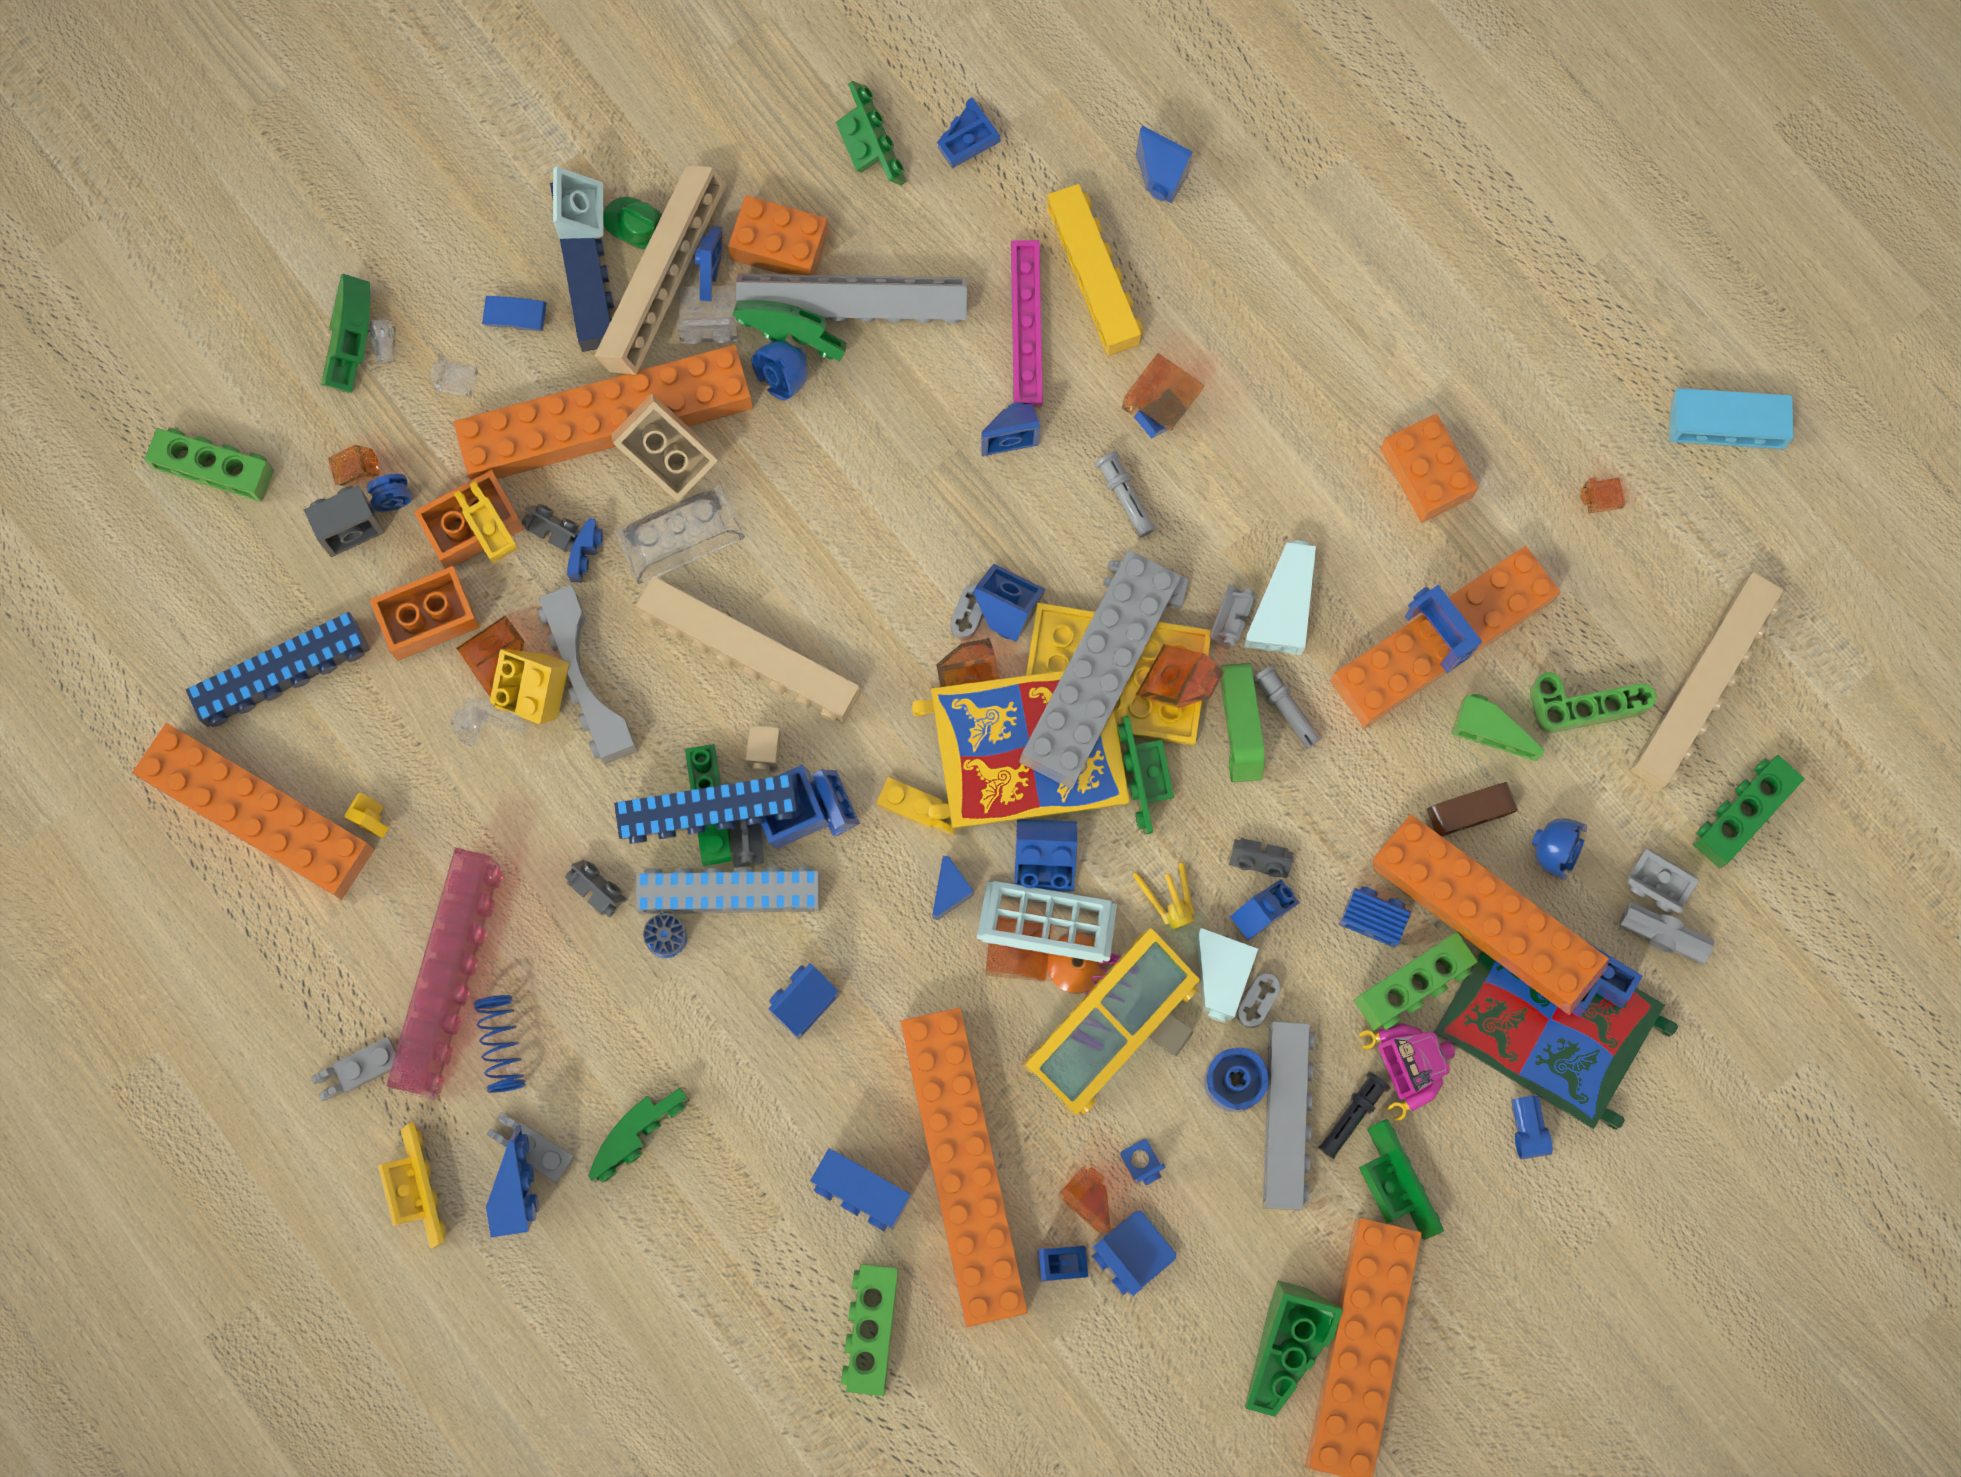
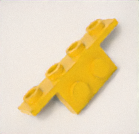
(409, 1188)

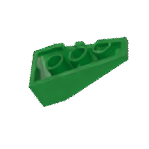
(1293, 1336)

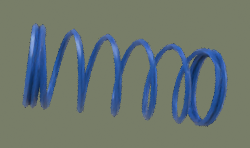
(509, 1083)

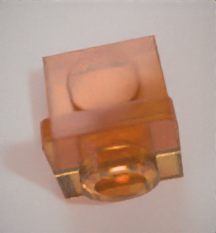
(353, 464)
(1602, 495)

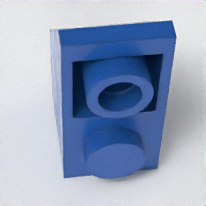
(1264, 909)

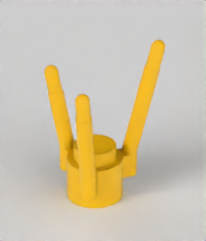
(1179, 912)

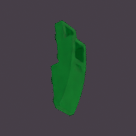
(780, 319)
(349, 333)
(705, 773)
(624, 1141)

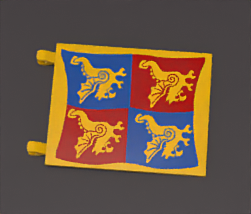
(980, 745)

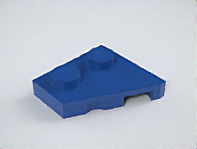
(968, 135)
(709, 259)

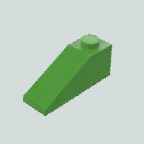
(1492, 727)

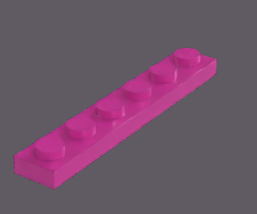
(1026, 322)

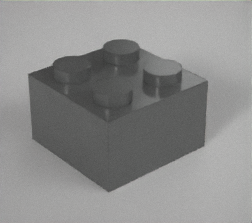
(343, 520)

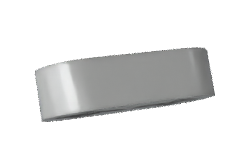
(962, 610)
(1252, 997)

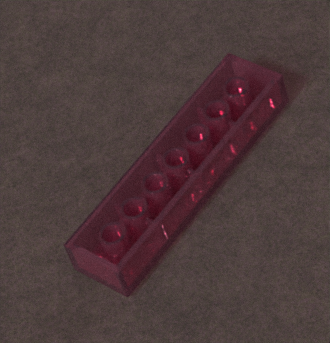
(445, 974)

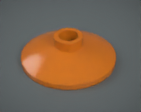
(1073, 978)

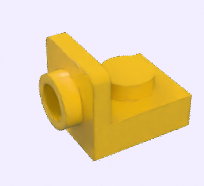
(365, 814)

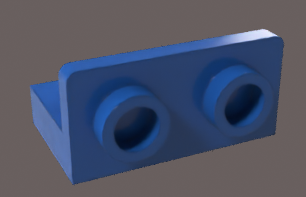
(835, 800)

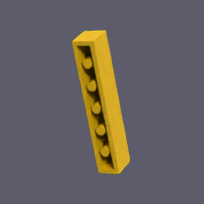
(1094, 270)

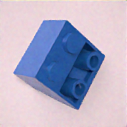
(1046, 854)
(803, 1000)

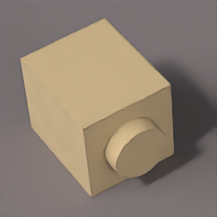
(763, 748)

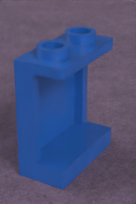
(1448, 624)

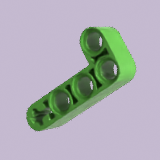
(1592, 702)
(1243, 723)

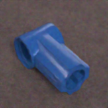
(1531, 1136)

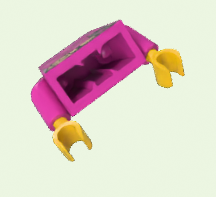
(1413, 1062)

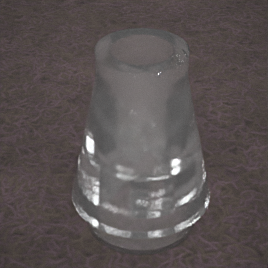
(382, 337)

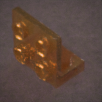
(1163, 392)

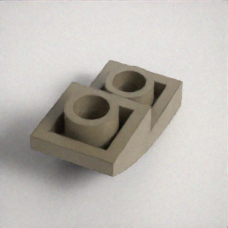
(1171, 1035)

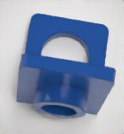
(1151, 1171)

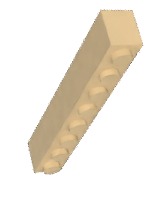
(660, 270)
(748, 650)
(1706, 681)

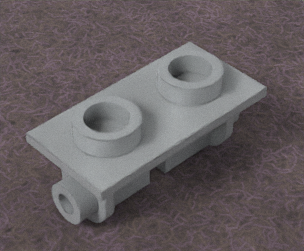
(1228, 623)

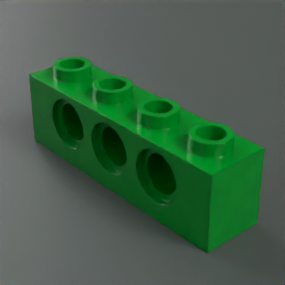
(1782, 781)

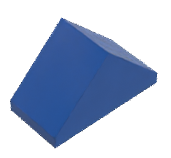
(951, 889)
(1062, 1263)

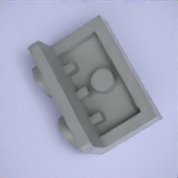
(1661, 880)

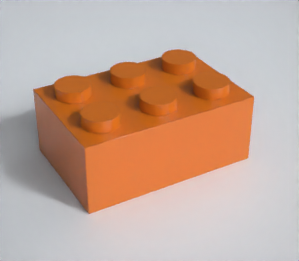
(778, 238)
(1429, 468)
(449, 529)
(424, 613)

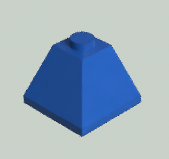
(1162, 164)
(1011, 430)
(1007, 601)

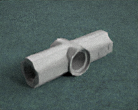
(1666, 933)

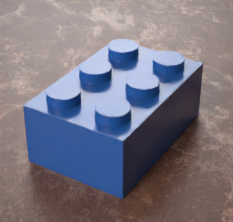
(860, 1190)

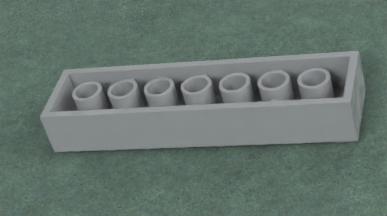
(1099, 669)

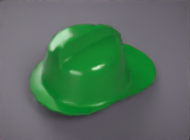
(631, 221)

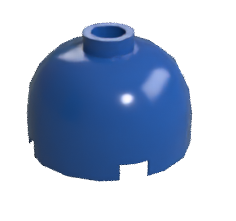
(781, 367)
(1559, 846)

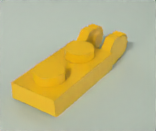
(487, 525)
(911, 804)

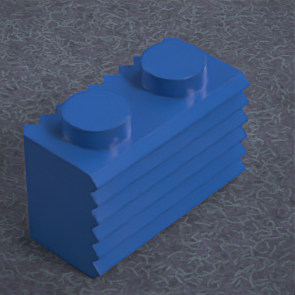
(1375, 917)

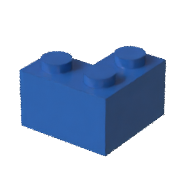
(1614, 985)

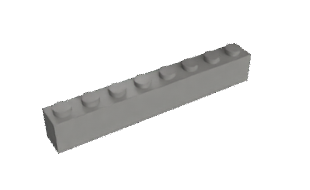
(861, 296)

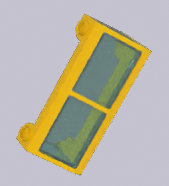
(1111, 1022)

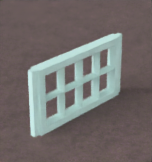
(1103, 930)

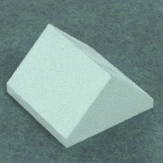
(577, 205)

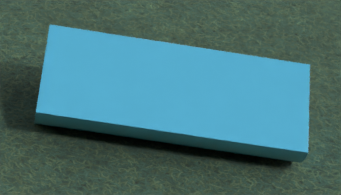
(1731, 418)

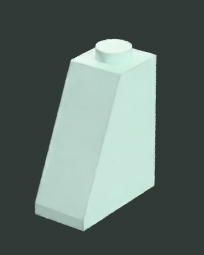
(1223, 973)

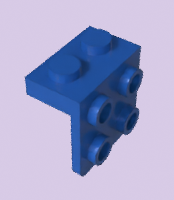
(1133, 1253)

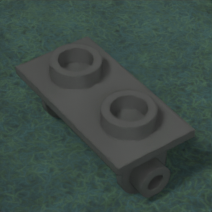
(543, 520)
(746, 844)
(1274, 862)
(605, 895)

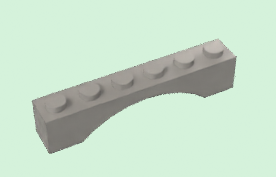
(566, 620)

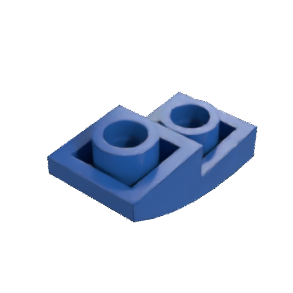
(514, 312)
(585, 544)

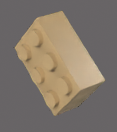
(664, 447)

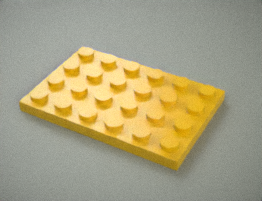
(1056, 638)

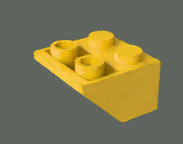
(529, 684)

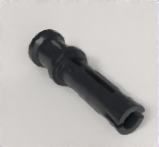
(1360, 1100)

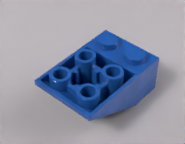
(511, 1201)

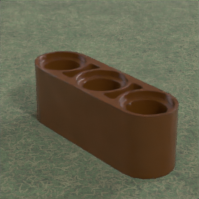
(1472, 809)

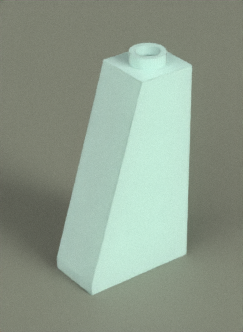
(1284, 610)

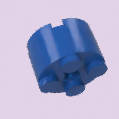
(1219, 1086)

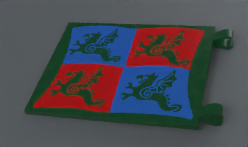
(1542, 1048)

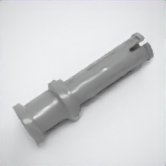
(1118, 481)
(1278, 694)

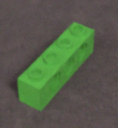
(250, 483)
(1451, 953)
(874, 1380)

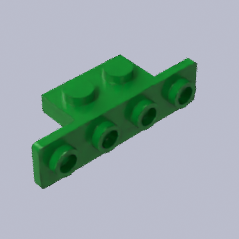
(866, 137)
(1149, 773)
(1396, 1183)

